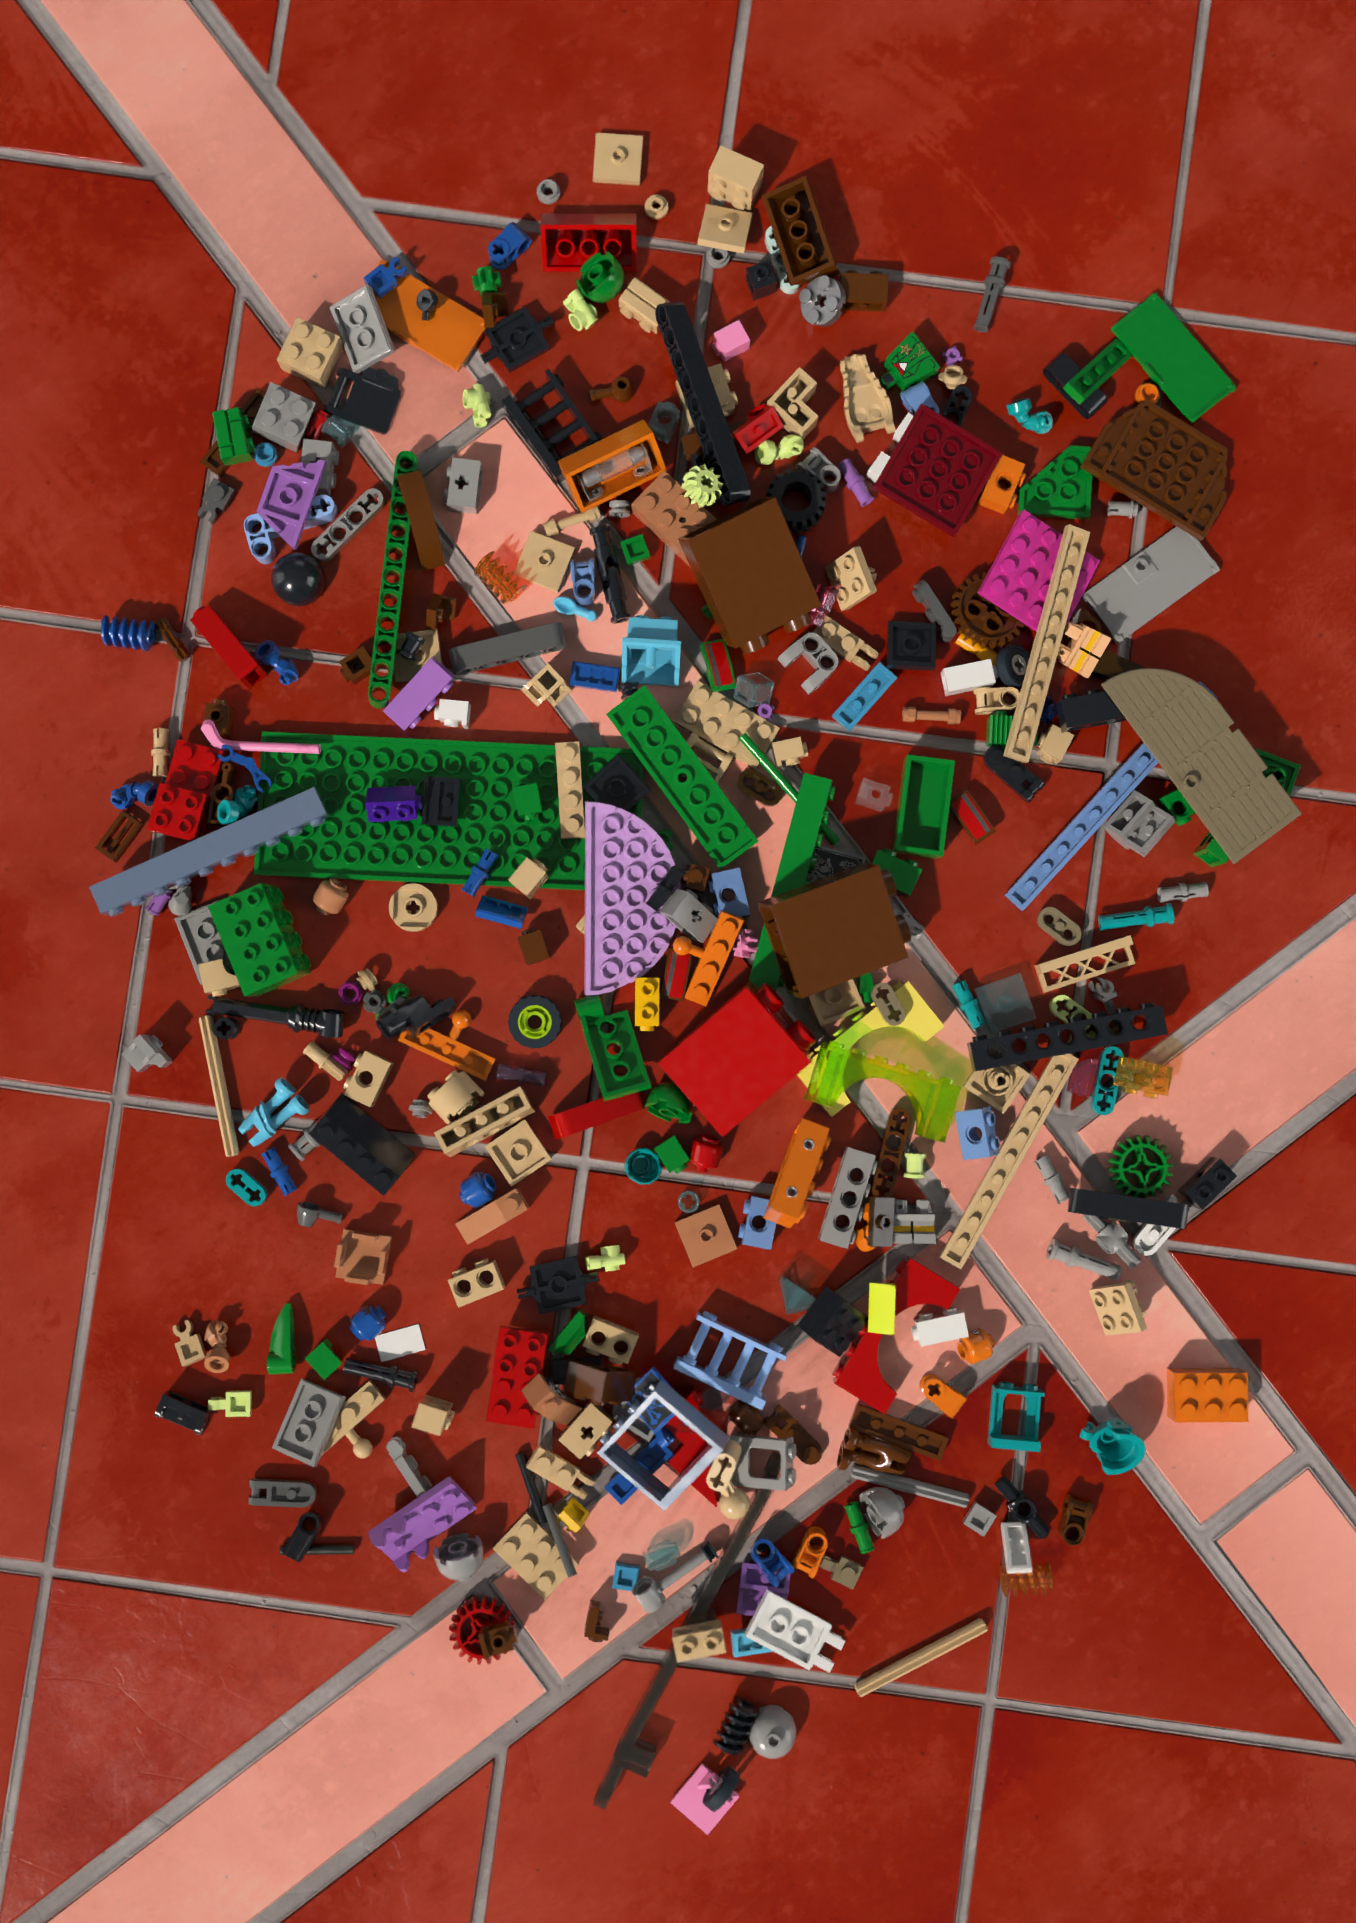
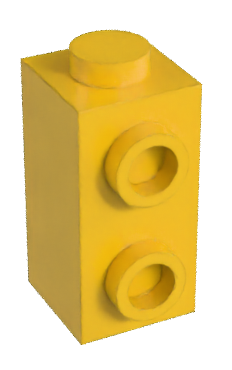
(647, 1003)

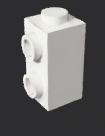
(968, 677)
(939, 1327)

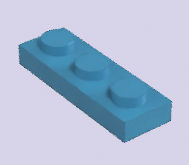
(864, 697)

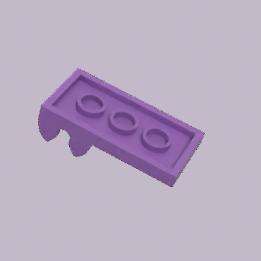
(420, 1522)

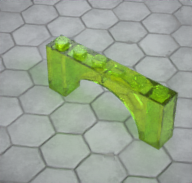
(931, 1098)

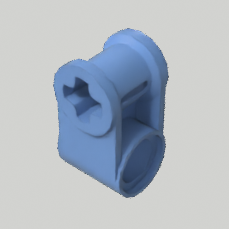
(916, 395)
(583, 577)

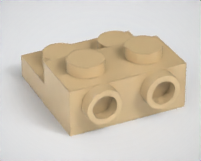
(720, 381)

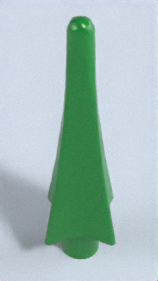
(865, 986)

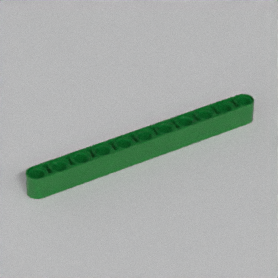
(391, 590)

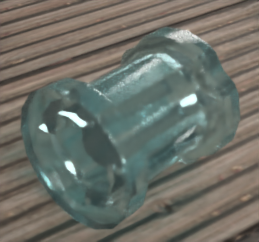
(337, 431)

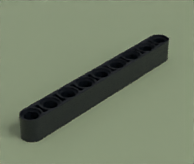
(702, 401)

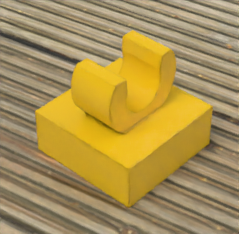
(573, 1515)

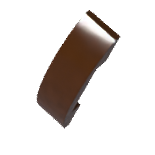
(421, 520)

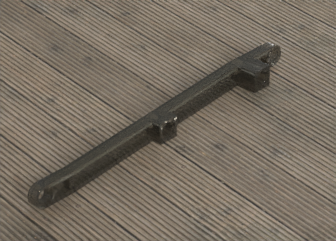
(632, 1751)

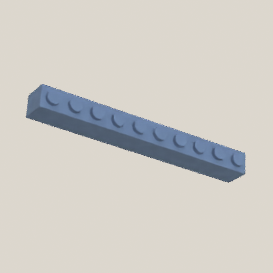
(208, 852)

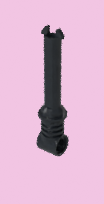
(298, 1018)

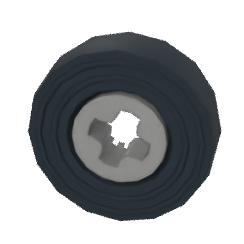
(1006, 662)

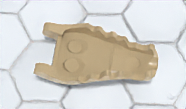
(865, 401)

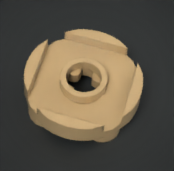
(403, 898)

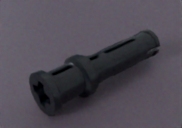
(393, 1375)

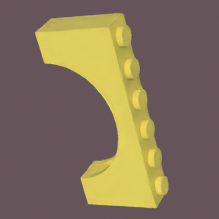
(918, 1020)

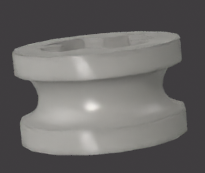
(619, 508)

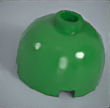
(601, 278)
(669, 1101)

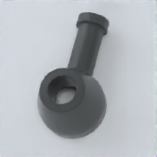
(309, 1213)

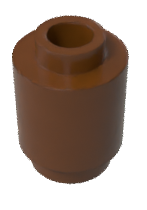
(746, 1417)

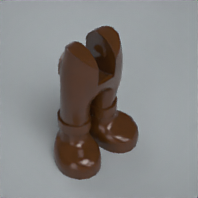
(889, 1457)

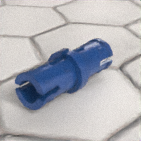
(480, 872)
(279, 1171)

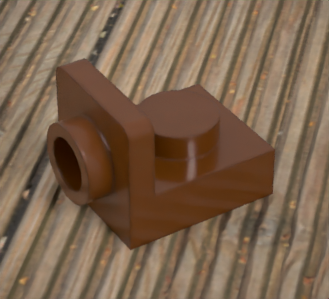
(494, 306)
(440, 608)
(594, 1618)

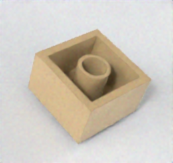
(735, 178)
(310, 353)

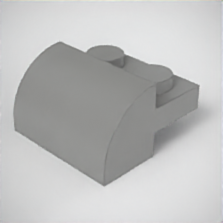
(1138, 824)

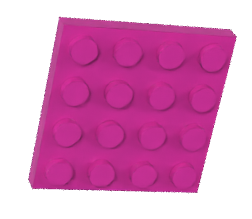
(1024, 570)

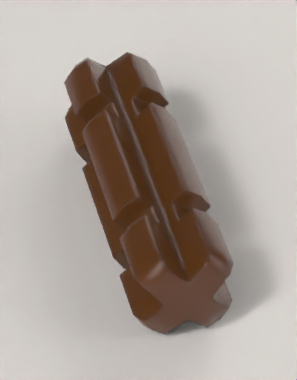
(172, 639)

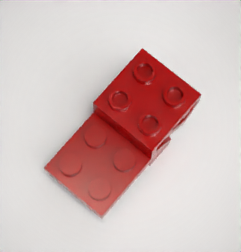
(185, 798)
(517, 1361)

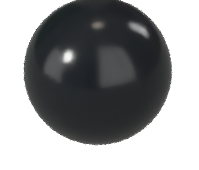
(298, 579)

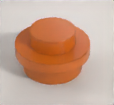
(1147, 392)

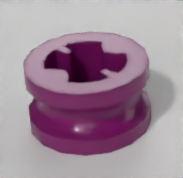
(344, 1057)

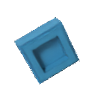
(625, 1576)

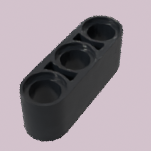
(1060, 372)

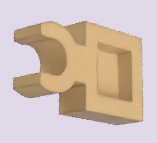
(190, 1347)

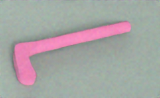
(211, 733)

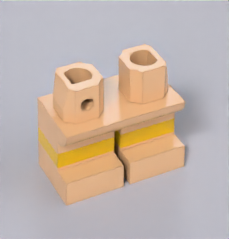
(1089, 640)

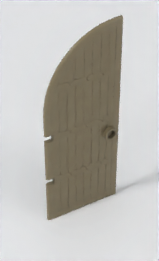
(1203, 758)

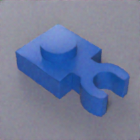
(384, 279)

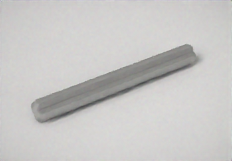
(910, 1486)

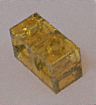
(1143, 1077)

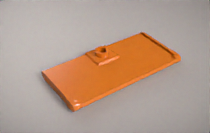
(448, 334)

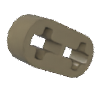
(882, 1006)

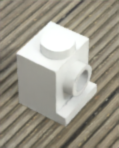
(453, 713)

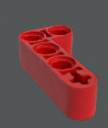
(594, 1114)

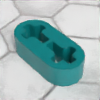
(242, 1191)

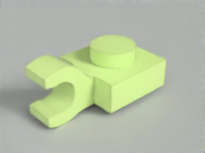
(237, 1403)

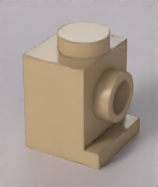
(789, 751)

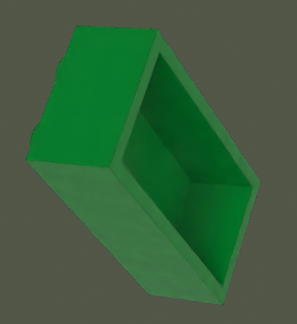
(923, 806)

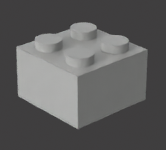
(283, 417)

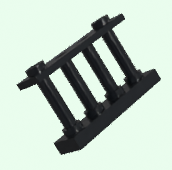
(529, 428)

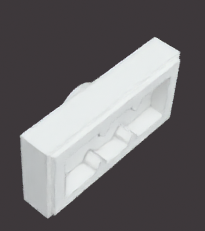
(1016, 1547)

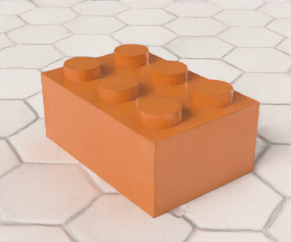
(1207, 1395)

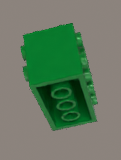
(260, 939)

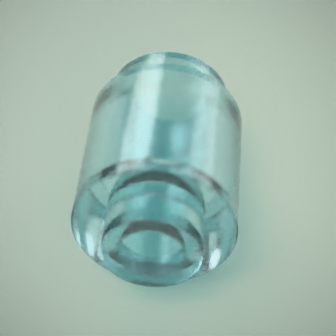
(661, 1555)

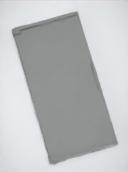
(1149, 583)

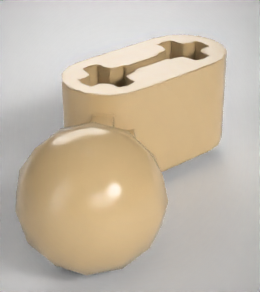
(733, 1501)

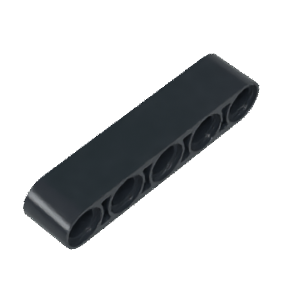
(1128, 1208)

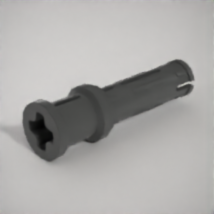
(994, 283)

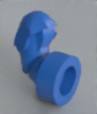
(268, 654)
(127, 794)

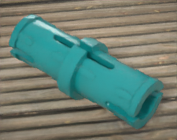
(968, 1004)

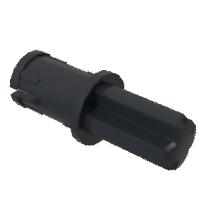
(665, 888)

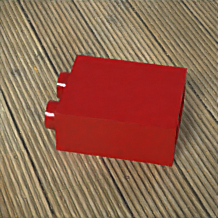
(739, 1056)

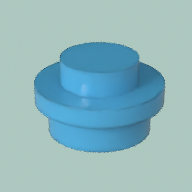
(265, 454)

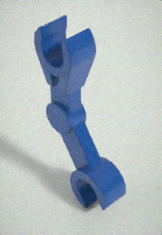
(249, 763)

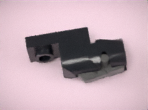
(413, 1015)

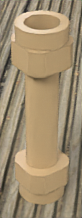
(551, 526)

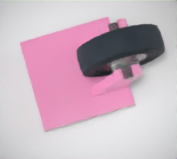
(707, 1796)

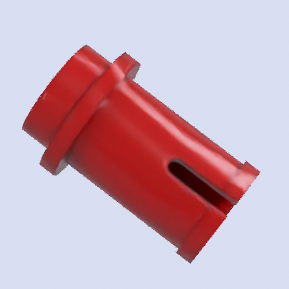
(316, 424)

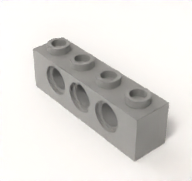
(845, 1235)

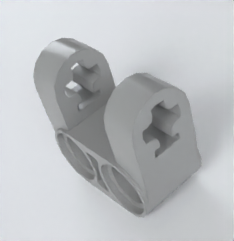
(813, 657)

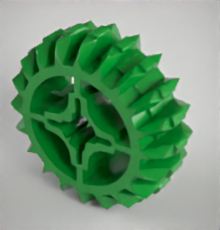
(1160, 1166)

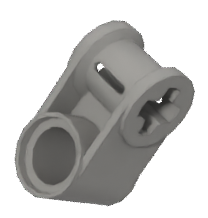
(821, 467)

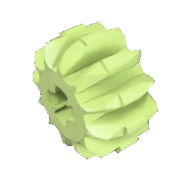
(702, 485)

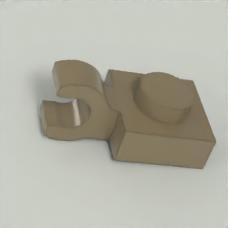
(843, 1571)

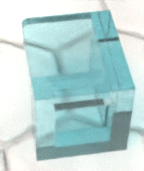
(753, 689)

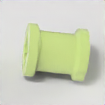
(914, 1165)

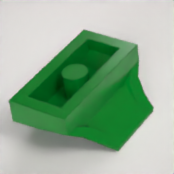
(570, 1334)

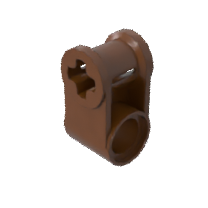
(1074, 1518)

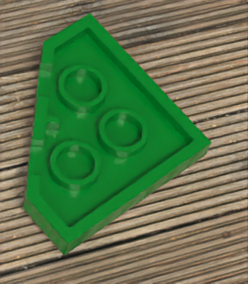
(1059, 488)

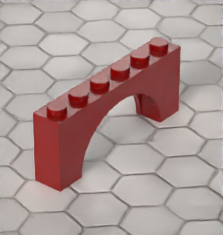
(860, 1369)

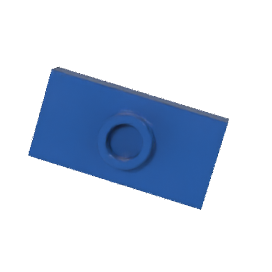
(594, 676)
(501, 912)

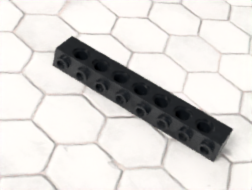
(1153, 1025)

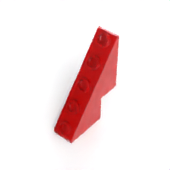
(690, 1448)

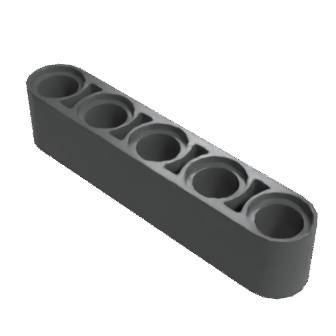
(507, 648)

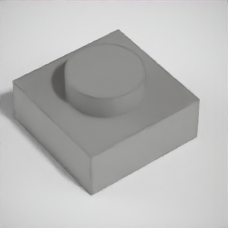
(979, 1518)

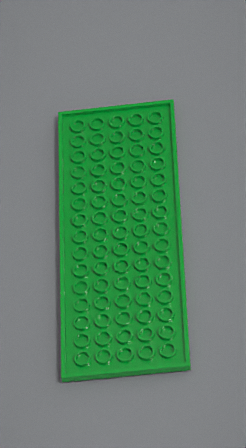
(418, 853)

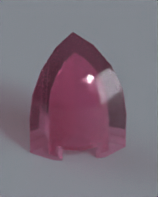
(1082, 1078)

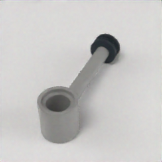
(650, 1593)

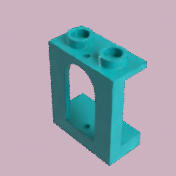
(1030, 1440)

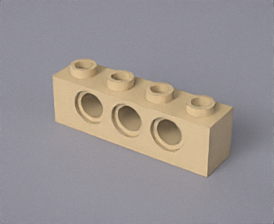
(484, 1122)

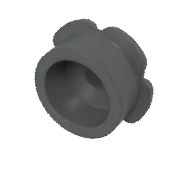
(369, 997)

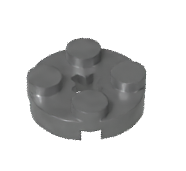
(810, 301)

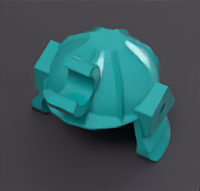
(1115, 1445)

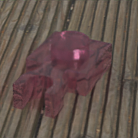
(827, 598)

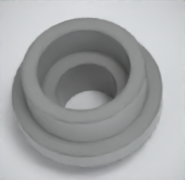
(547, 185)
(717, 263)
(420, 1108)

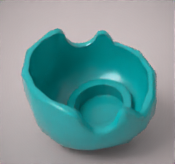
(643, 1166)

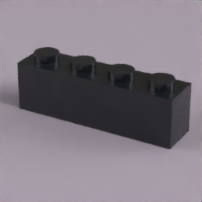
(1087, 711)

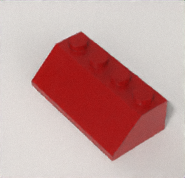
(574, 238)

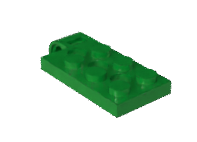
(591, 1020)

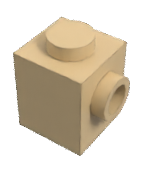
(1053, 745)

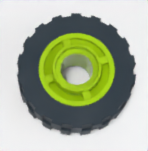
(523, 1032)

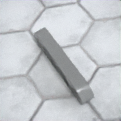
(351, 528)

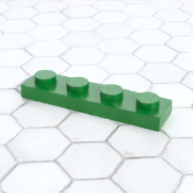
(1097, 371)

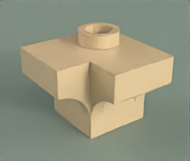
(546, 685)
(217, 977)

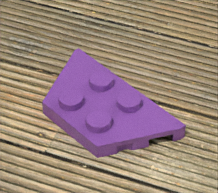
(290, 498)

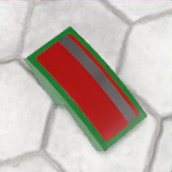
(718, 665)

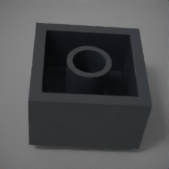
(833, 1321)

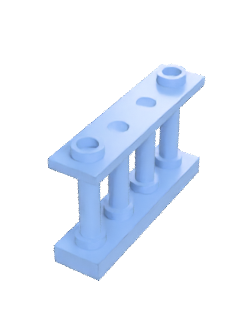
(709, 1374)

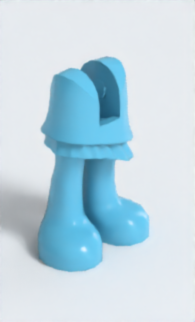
(261, 1115)

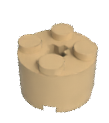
(455, 1097)

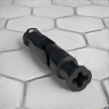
(611, 577)

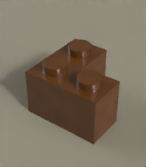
(600, 1383)

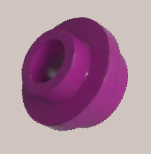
(343, 993)

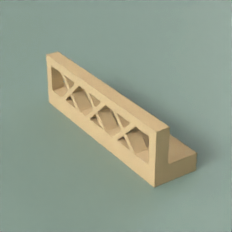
(1076, 957)

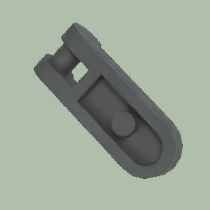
(934, 610)
(282, 1492)

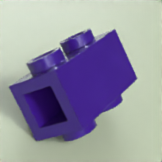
(392, 803)

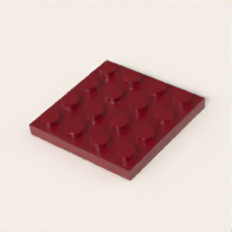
(937, 470)

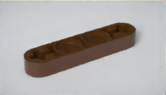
(887, 1152)

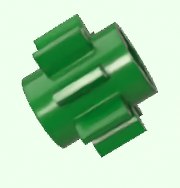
(486, 280)

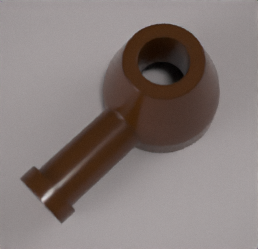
(614, 391)

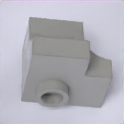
(145, 1052)

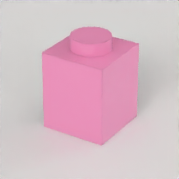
(730, 341)

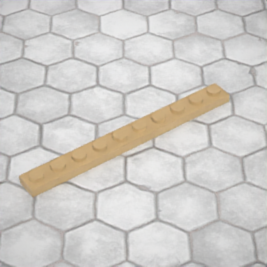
(1046, 643)
(1008, 1160)

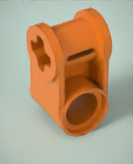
(944, 1396)
(807, 1555)

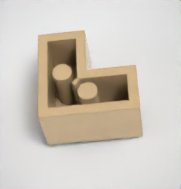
(790, 404)

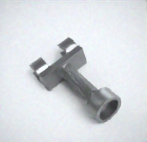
(1105, 995)

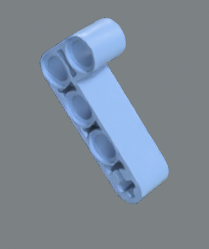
(267, 533)

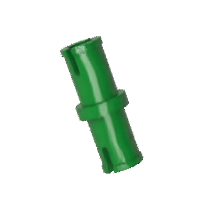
(859, 1527)

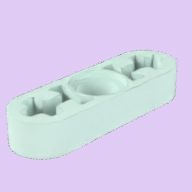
(778, 268)

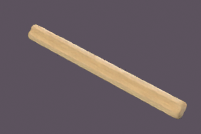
(219, 1086)
(921, 1657)

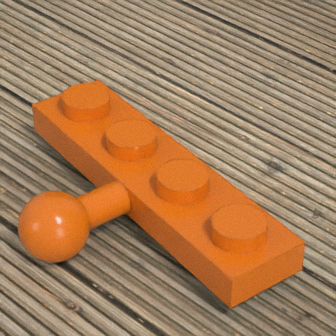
(711, 957)
(450, 1050)

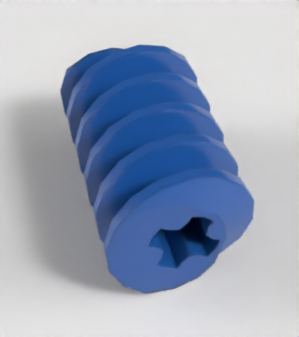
(128, 635)

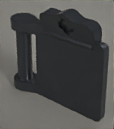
(370, 399)

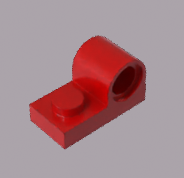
(761, 425)

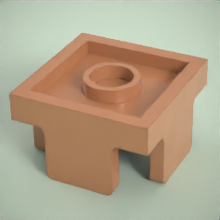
(362, 1257)

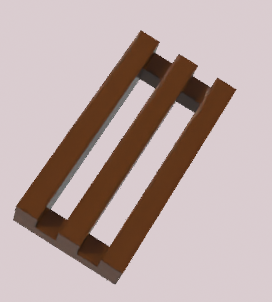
(126, 842)

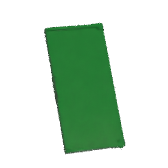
(1173, 358)

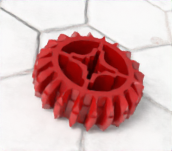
(473, 1611)

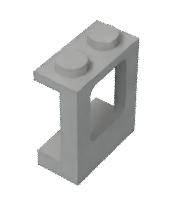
(787, 1449)

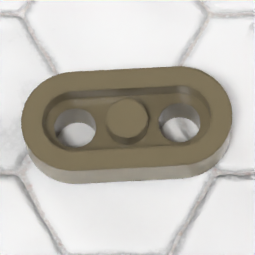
(1058, 926)

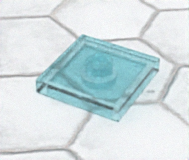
(1005, 1003)

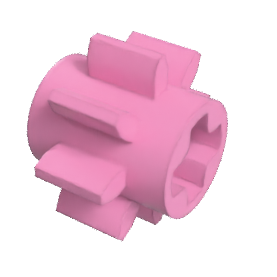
(745, 943)

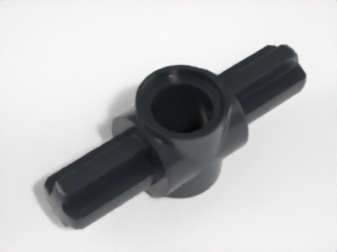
(1028, 1516)

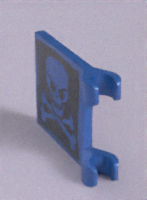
(656, 1414)

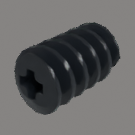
(737, 1727)

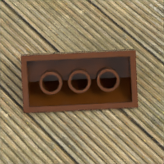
(800, 232)

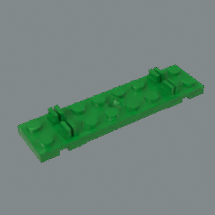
(665, 757)

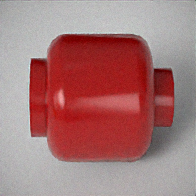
(705, 1153)

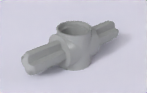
(1113, 1239)

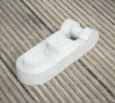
(1152, 1236)

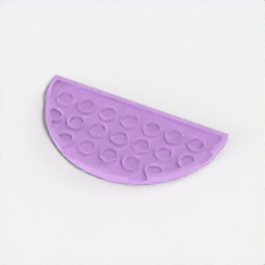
(620, 875)

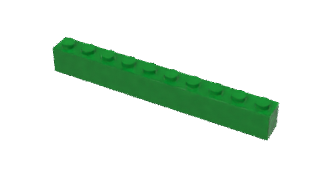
(795, 864)

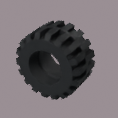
(806, 485)

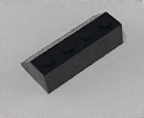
(362, 1144)

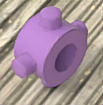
(952, 356)
(765, 711)

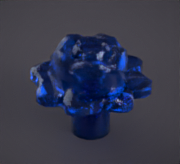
(1049, 710)

